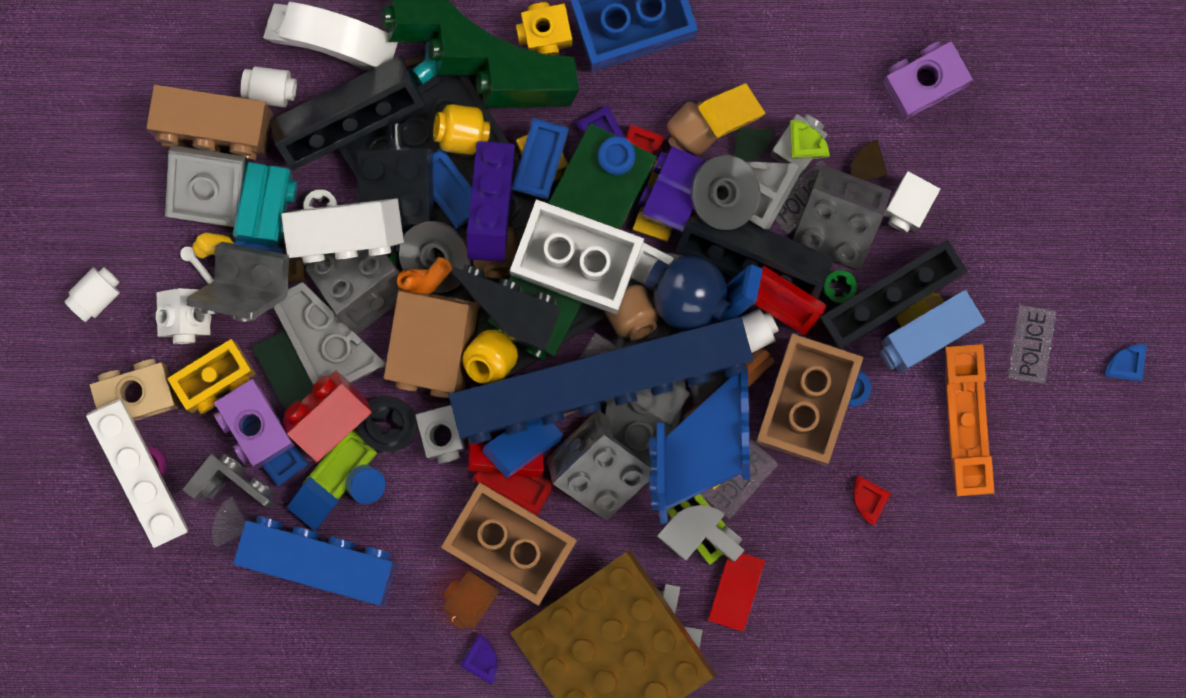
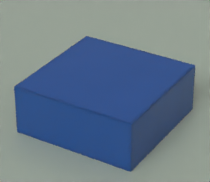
(313, 504)

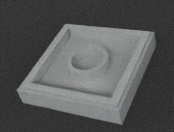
(203, 185)

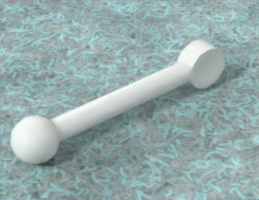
(188, 255)

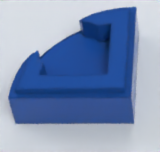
(1127, 364)

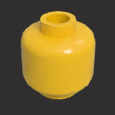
(460, 128)
(490, 357)

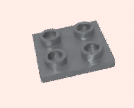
(842, 216)
(244, 282)
(357, 287)
(598, 468)
(209, 481)

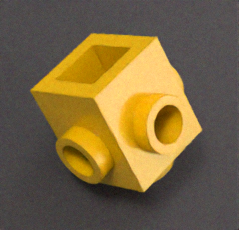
(549, 17)

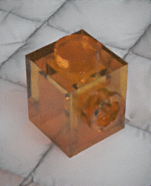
(468, 600)

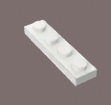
(137, 472)

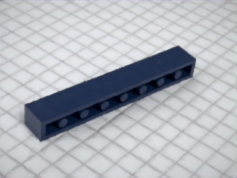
(601, 379)

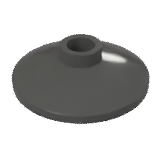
(739, 196)
(419, 251)

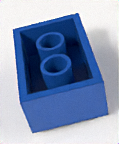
(630, 28)

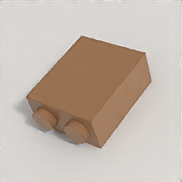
(430, 342)

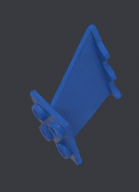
(703, 449)

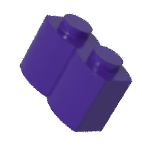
(670, 198)

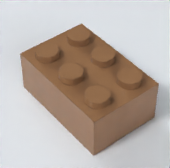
(209, 122)
(809, 400)
(509, 544)

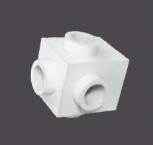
(178, 319)

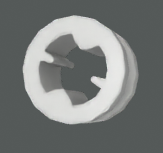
(319, 195)

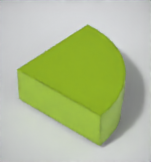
(806, 142)

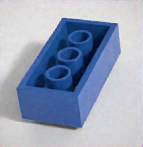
(316, 563)

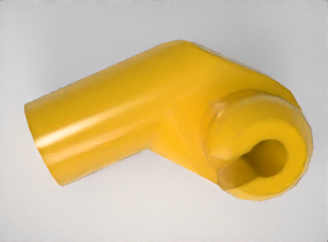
(206, 243)

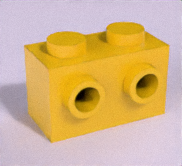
(211, 377)

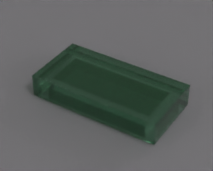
(284, 369)

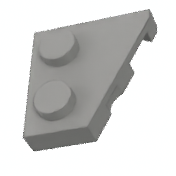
(775, 185)

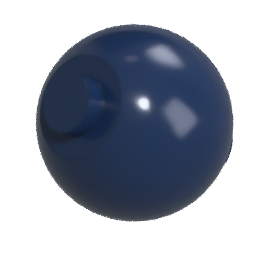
(688, 292)

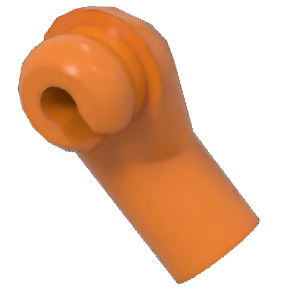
(423, 280)

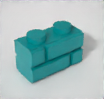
(261, 203)

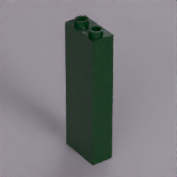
(594, 195)

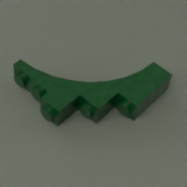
(504, 72)

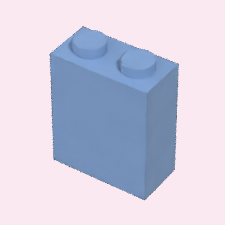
(931, 332)

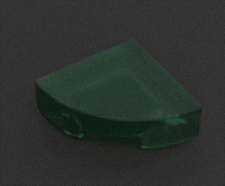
(752, 143)

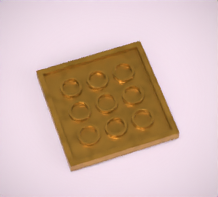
(613, 640)

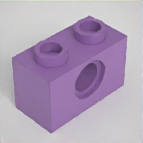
(914, 97)
(246, 402)

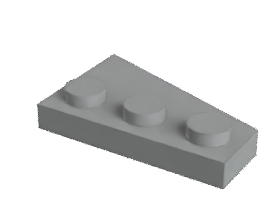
(323, 338)

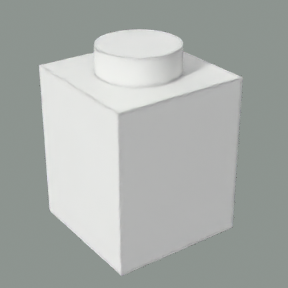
(910, 203)

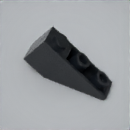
(519, 315)

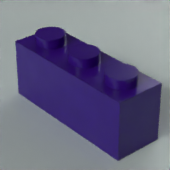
(490, 201)

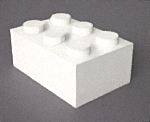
(576, 257)

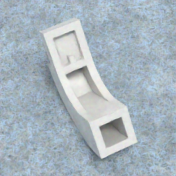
(330, 34)

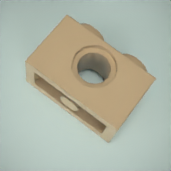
(156, 390)

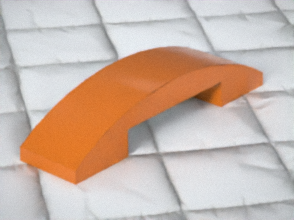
(968, 420)

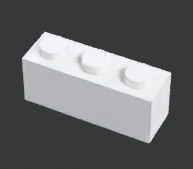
(343, 230)

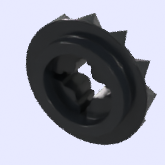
(402, 419)

